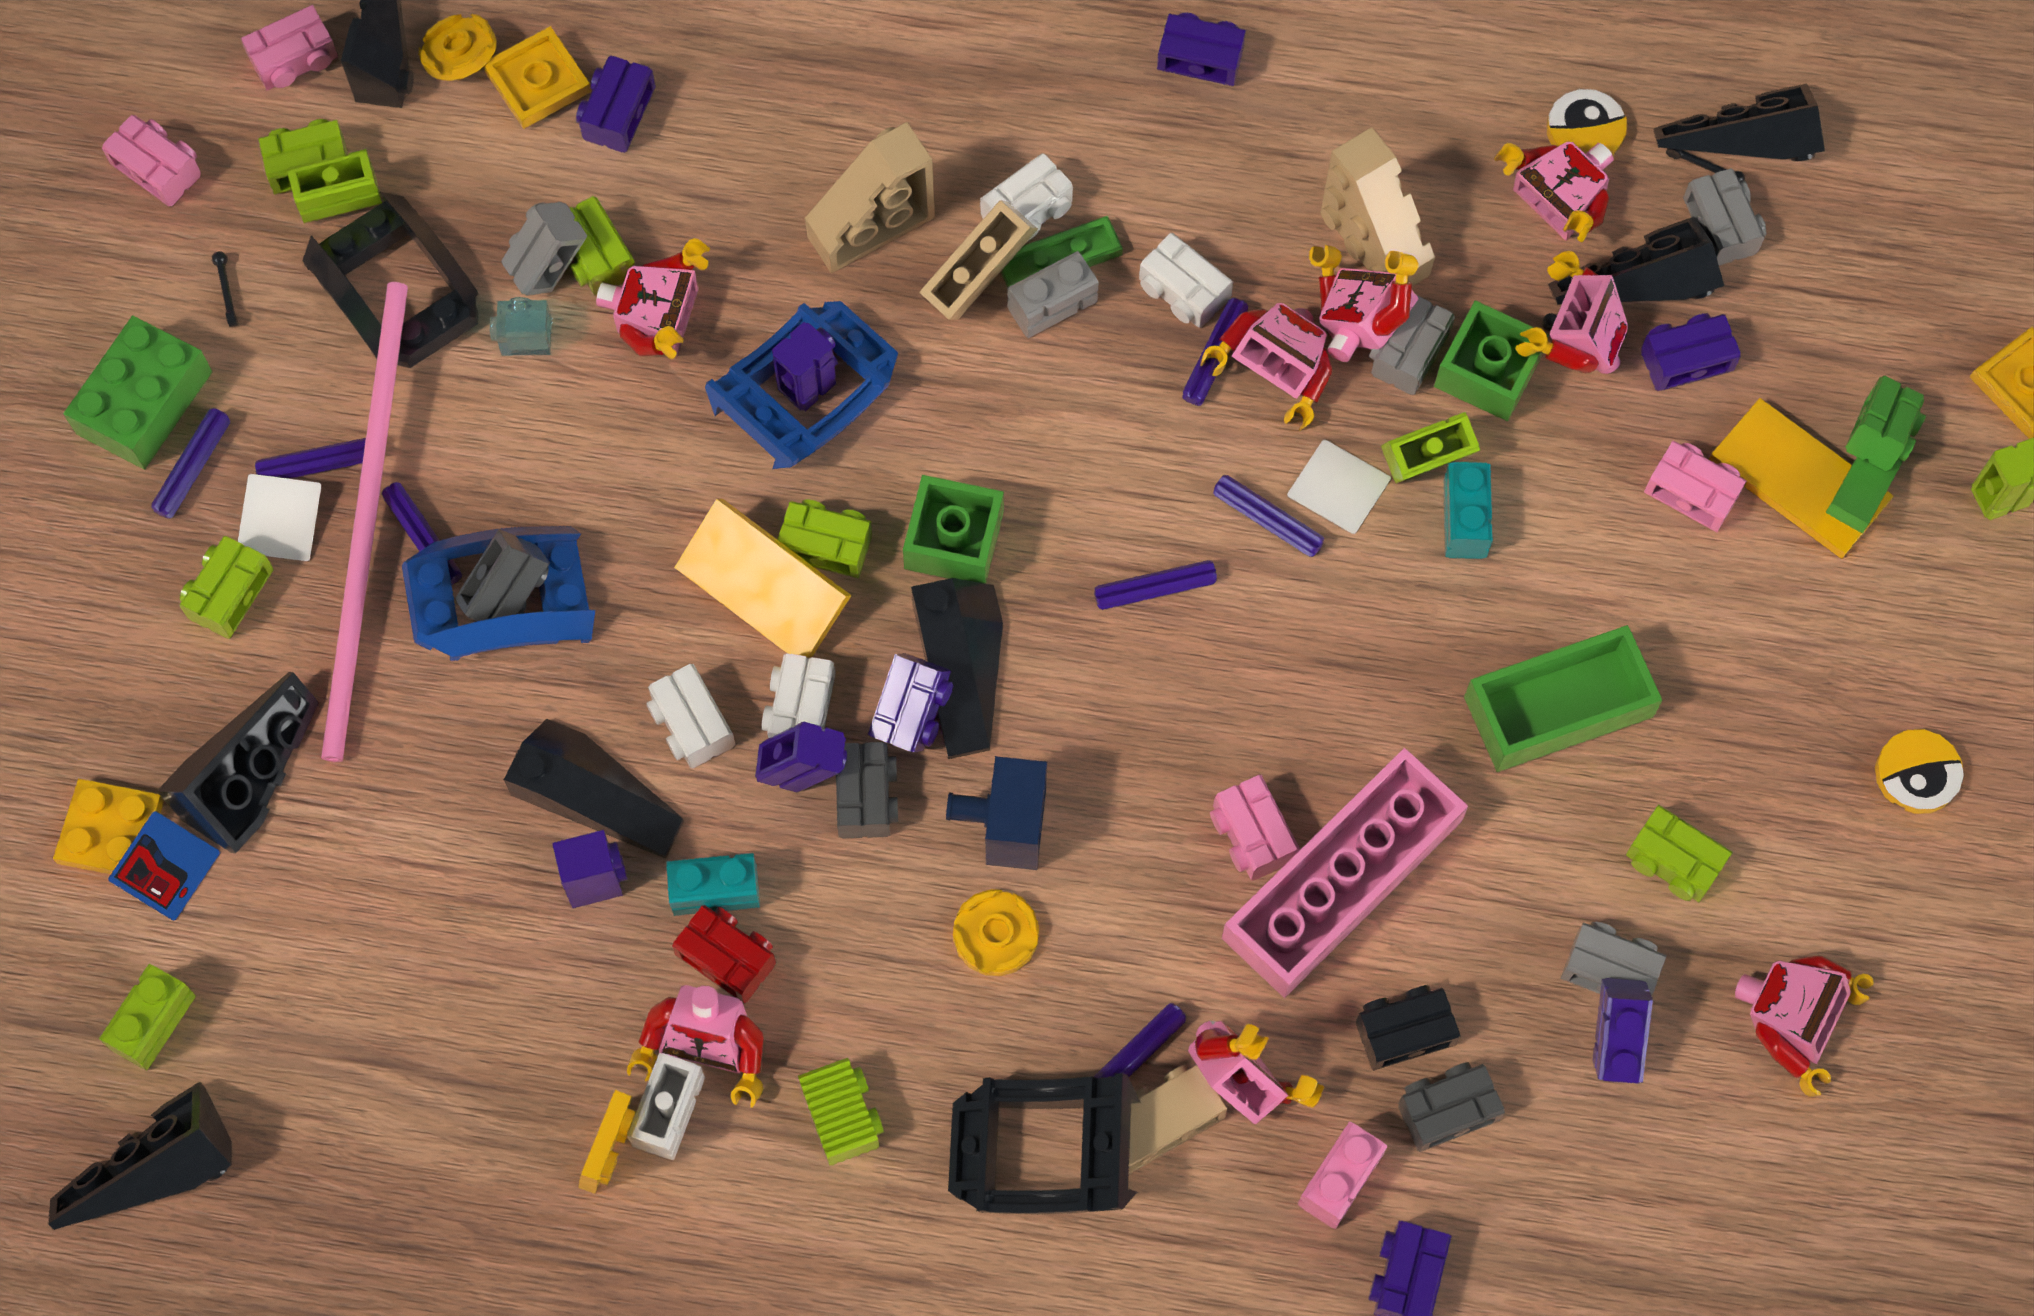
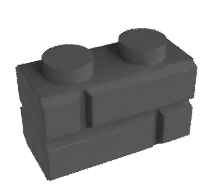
(503, 578)
(864, 792)
(1450, 1106)

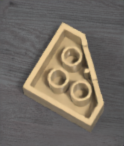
(874, 200)
(1368, 206)

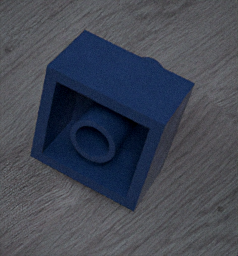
(1009, 813)

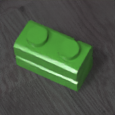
(1886, 424)

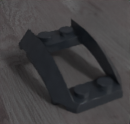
(370, 236)
(1104, 1144)

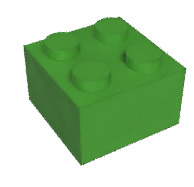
(1485, 364)
(953, 529)

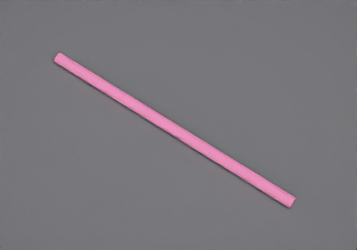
(364, 523)

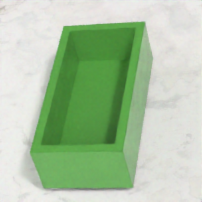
(1562, 698)

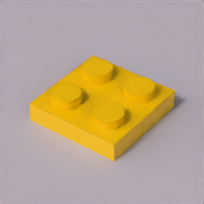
(537, 77)
(103, 824)
(613, 1128)

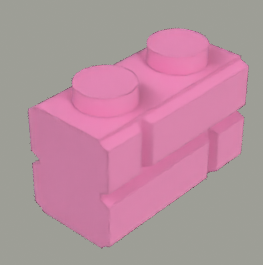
(290, 48)
(152, 159)
(1695, 485)
(1254, 827)
(1342, 1175)

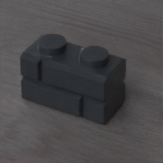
(1407, 1027)

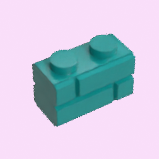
(1467, 510)
(713, 883)

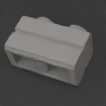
(1725, 215)
(543, 248)
(1052, 294)
(1413, 347)
(1603, 954)

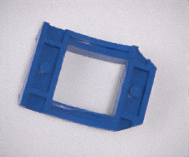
(767, 421)
(562, 596)

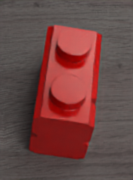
(725, 953)

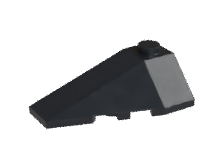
(377, 55)
(1777, 127)
(1671, 265)
(963, 633)
(234, 774)
(583, 783)
(166, 1159)

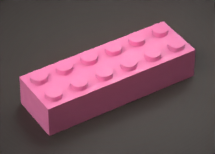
(1344, 872)

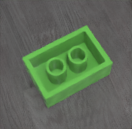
(138, 392)

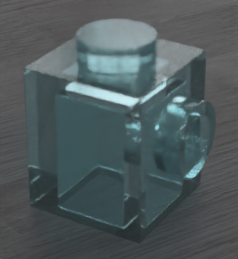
(522, 327)

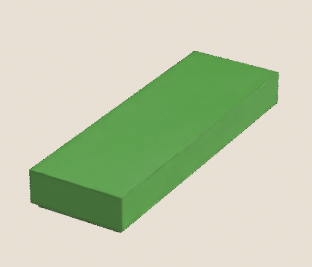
(1093, 240)
(1861, 493)

